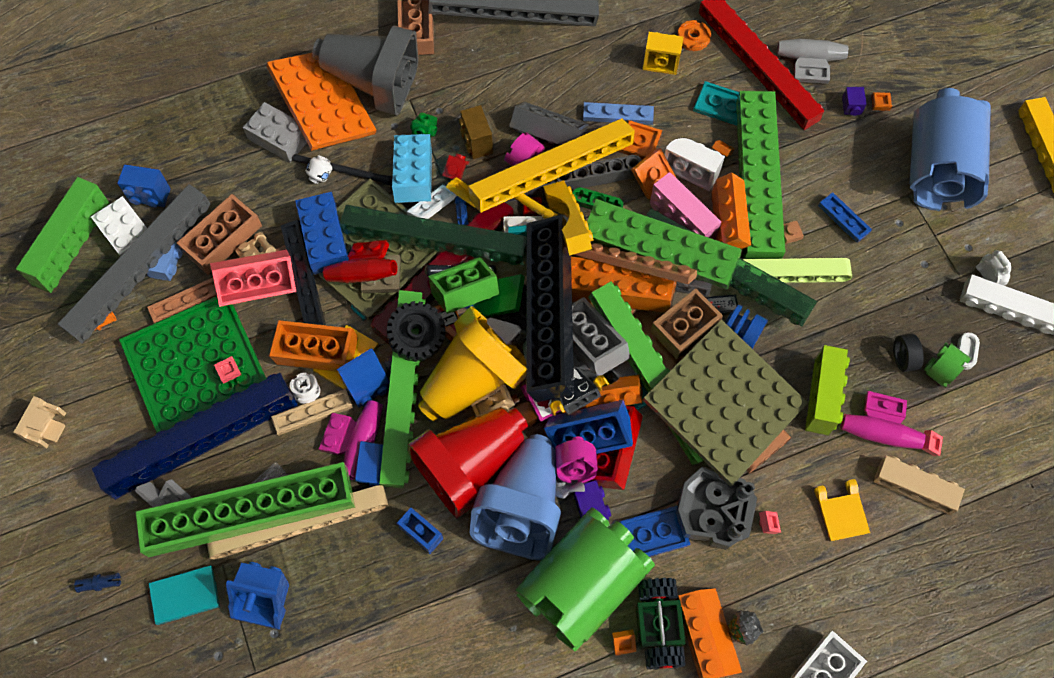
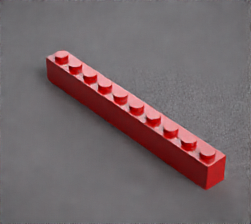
(762, 62)

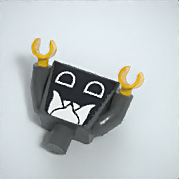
(584, 392)

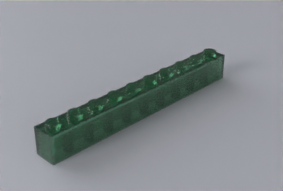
(434, 234)
(763, 287)

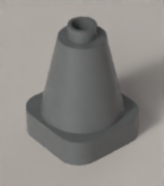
(373, 64)

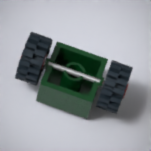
(660, 624)

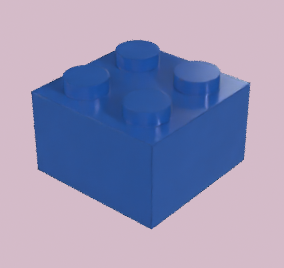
(144, 186)

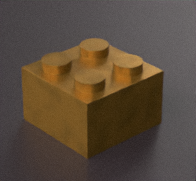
(476, 132)

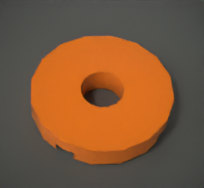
(694, 43)

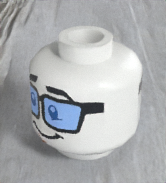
(318, 169)

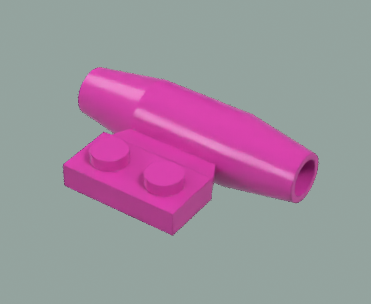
(883, 422)
(345, 434)

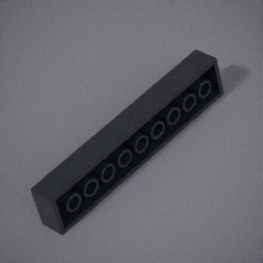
(549, 312)

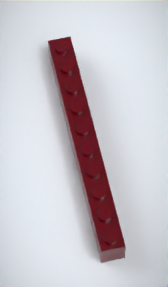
(490, 219)

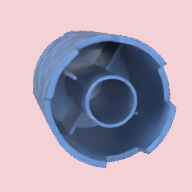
(950, 150)

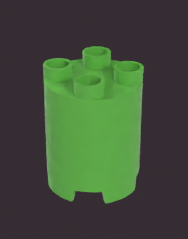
(584, 578)

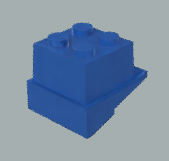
(258, 595)

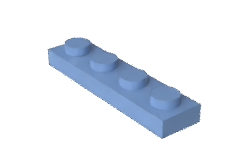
(612, 112)

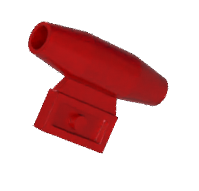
(364, 264)

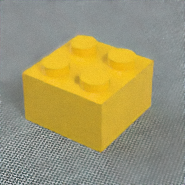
(662, 53)

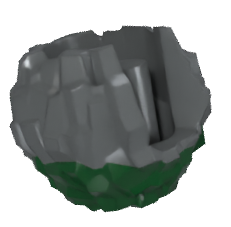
(745, 627)

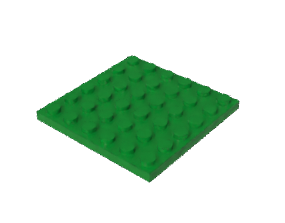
(178, 357)

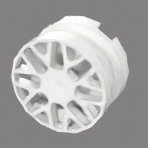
(305, 388)

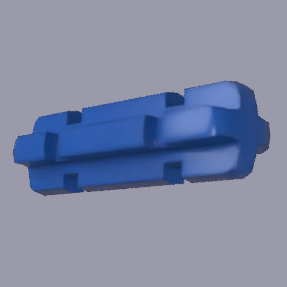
(461, 211)

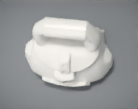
(995, 267)

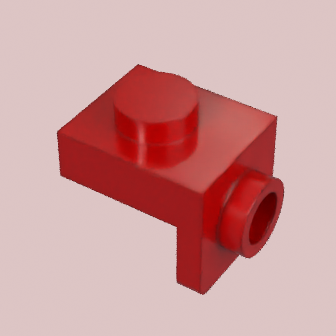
(455, 166)

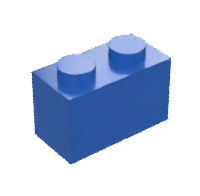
(420, 530)

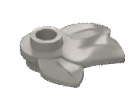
(563, 488)

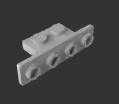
(170, 493)

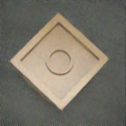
(39, 423)

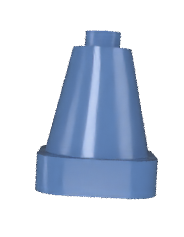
(520, 506)

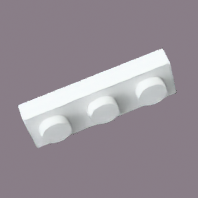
(439, 199)

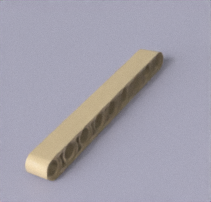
(365, 501)

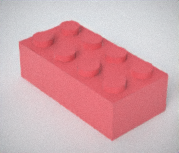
(253, 277)

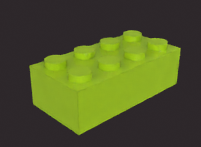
(827, 390)

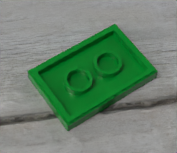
(506, 301)

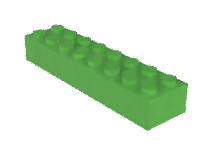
(664, 242)

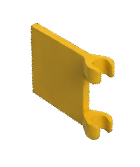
(843, 514)

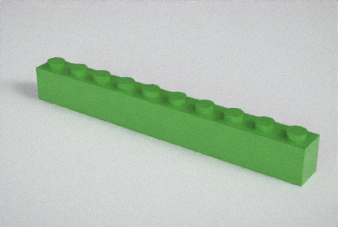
(643, 357)
(399, 411)

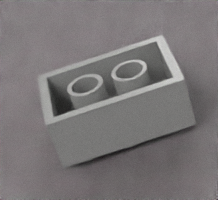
(275, 132)

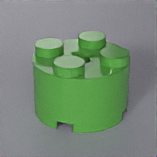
(946, 365)

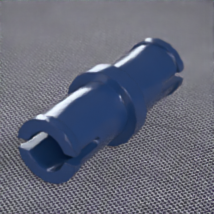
(97, 582)

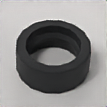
(908, 352)

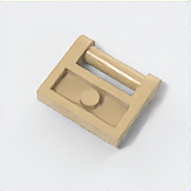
(250, 248)

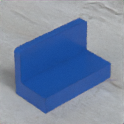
(369, 463)

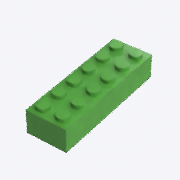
(62, 236)

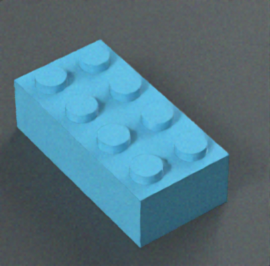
(412, 168)

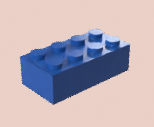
(321, 231)

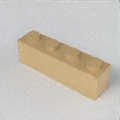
(919, 485)

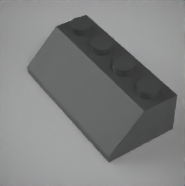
(546, 124)

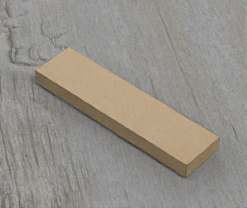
(311, 412)

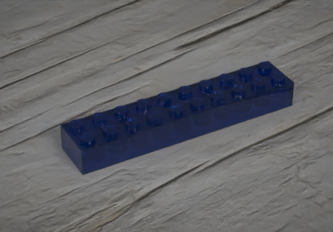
(194, 436)

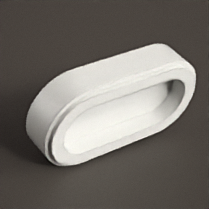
(969, 345)

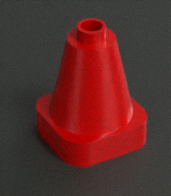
(467, 456)

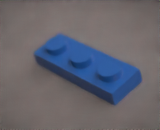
(845, 217)

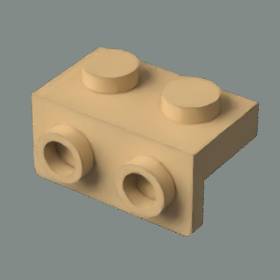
(498, 398)

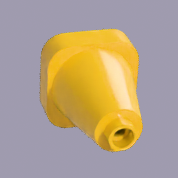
(470, 368)

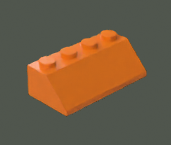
(731, 209)
(708, 634)

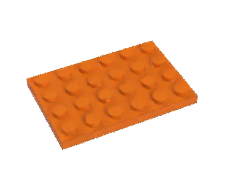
(320, 102)

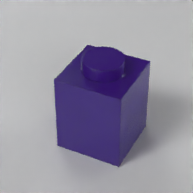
(854, 101)

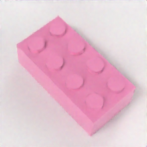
(680, 205)

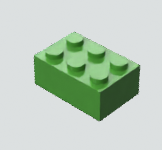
(463, 285)

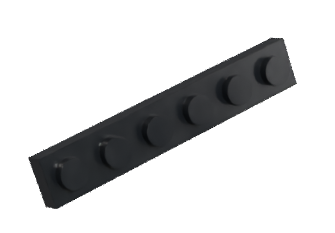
(303, 274)

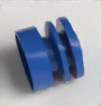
(746, 329)

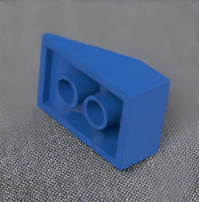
(364, 378)

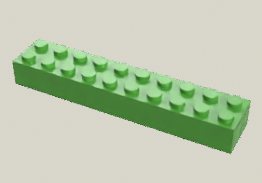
(761, 173)
(244, 509)

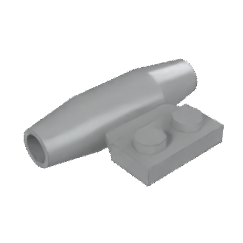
(812, 57)

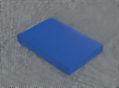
(656, 532)

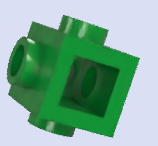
(424, 125)

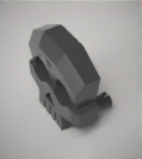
(700, 504)

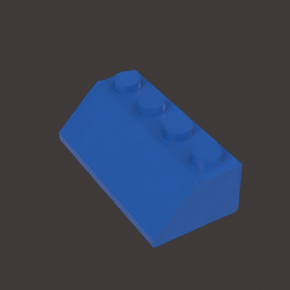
(602, 425)

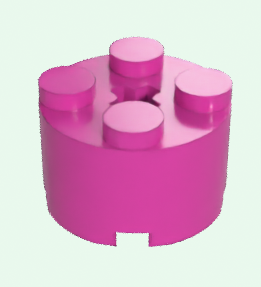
(523, 149)
(576, 460)

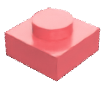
(227, 369)
(932, 443)
(769, 522)

